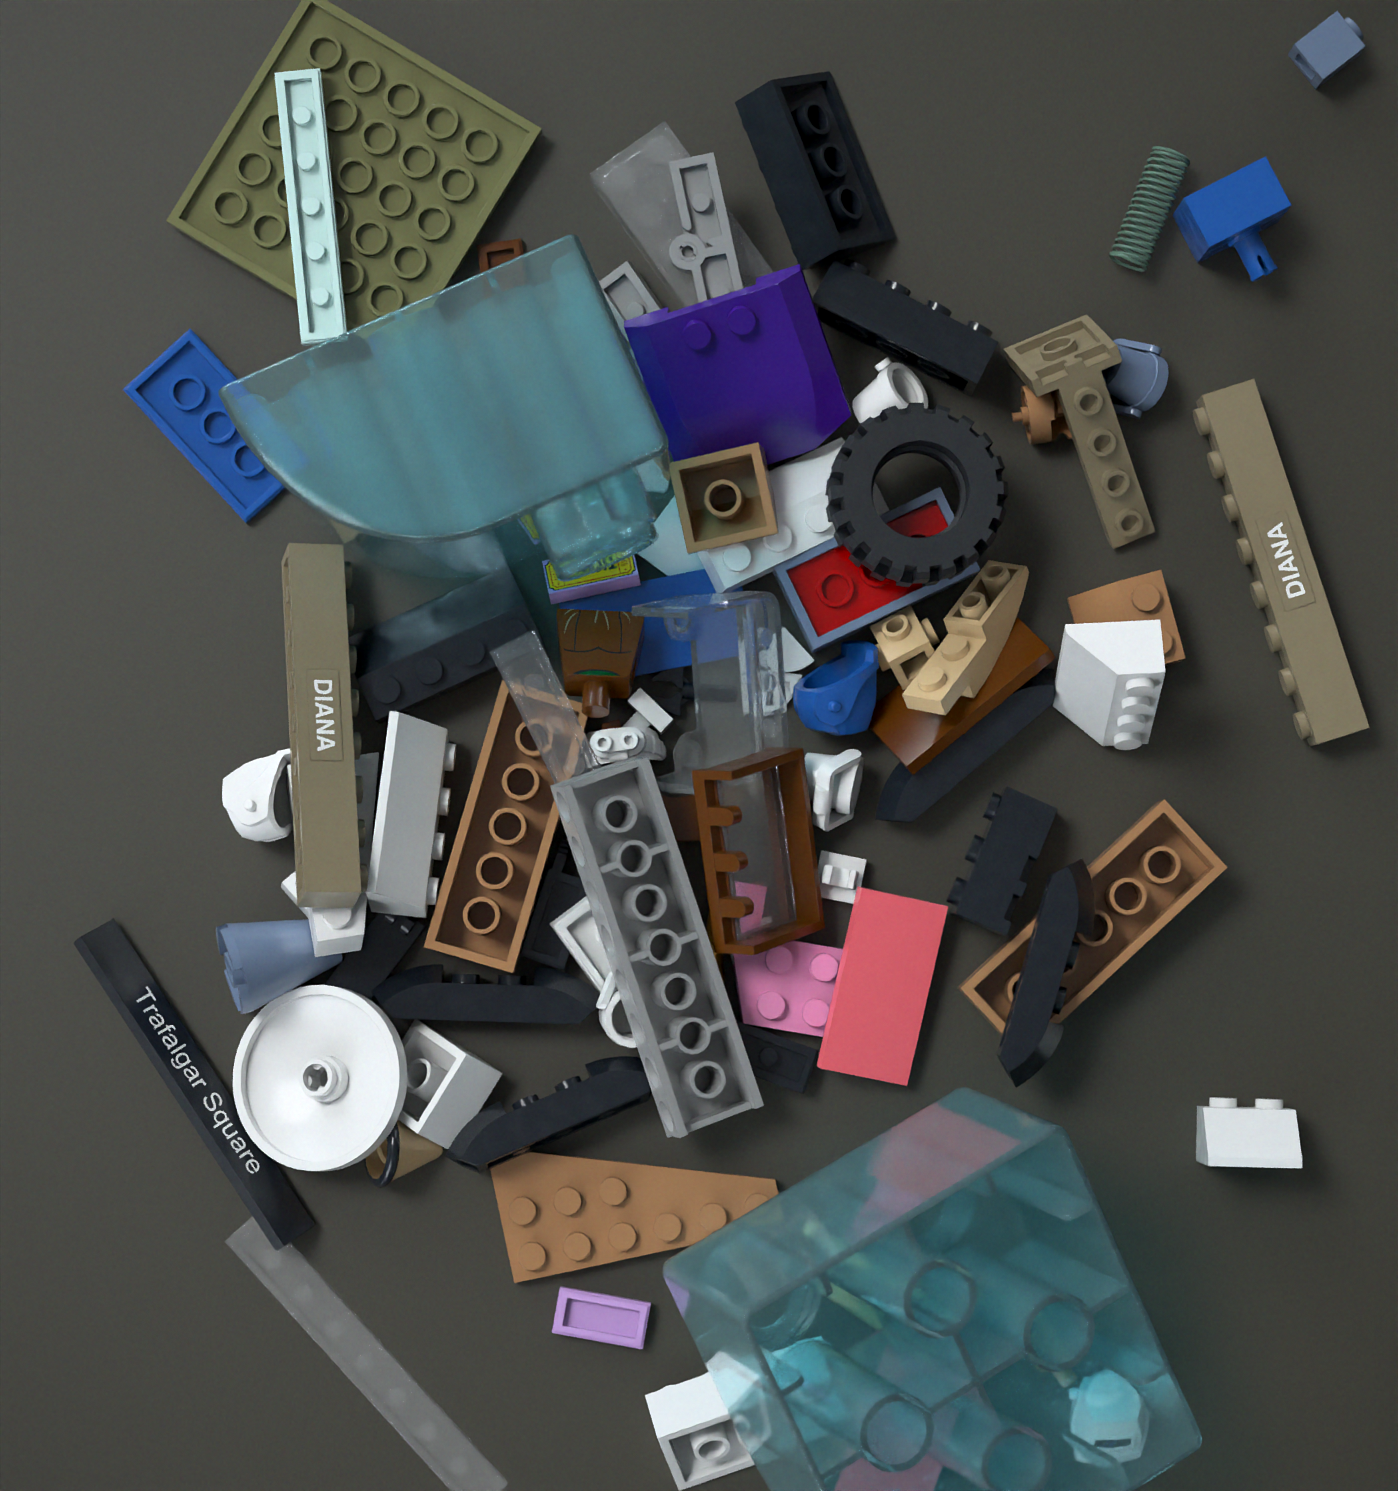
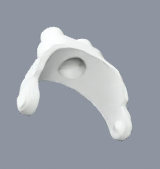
(624, 742)

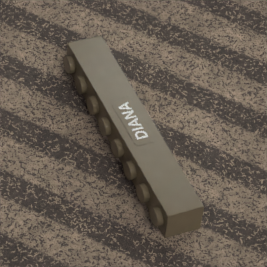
(1281, 563)
(322, 726)

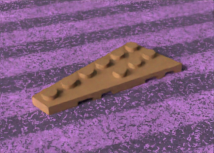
(595, 1211)

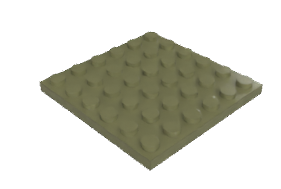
(410, 160)

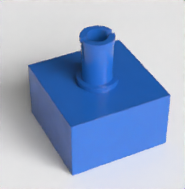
(1233, 215)

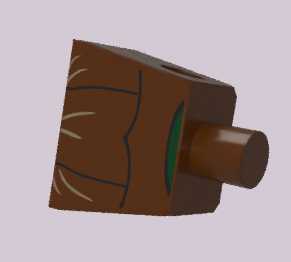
(599, 655)

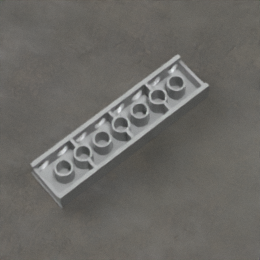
(656, 945)

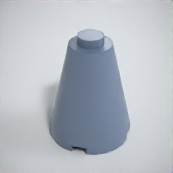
(268, 959)

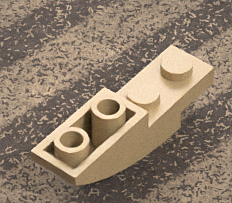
(975, 637)

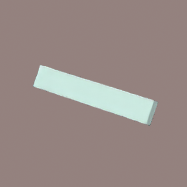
(311, 205)

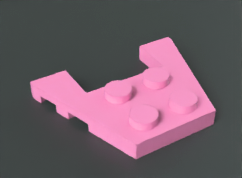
(787, 986)

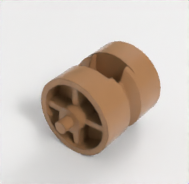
(1041, 417)

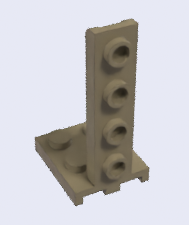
(1071, 363)

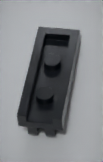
(382, 949)

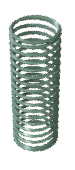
(1130, 255)

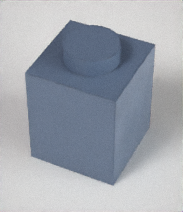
(1327, 49)

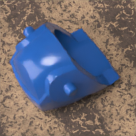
(840, 693)

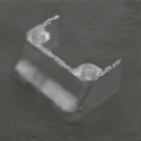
(734, 677)

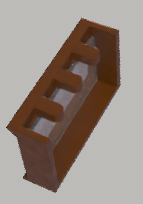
(758, 851)

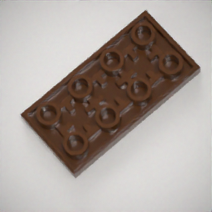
(920, 736)

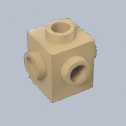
(901, 639)

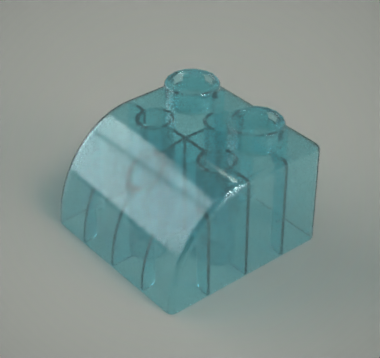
(471, 427)
(936, 1319)

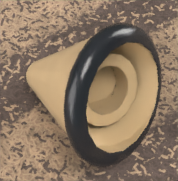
(399, 1155)

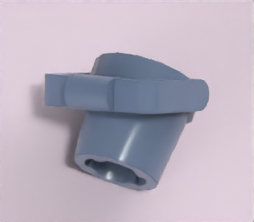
(1138, 378)

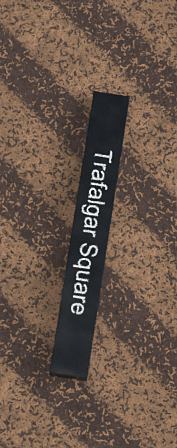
(193, 1083)

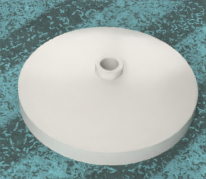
(319, 1078)

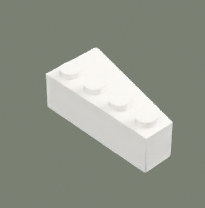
(343, 928)

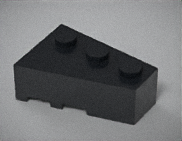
(1001, 860)

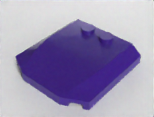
(742, 370)

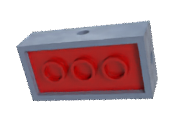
(839, 599)

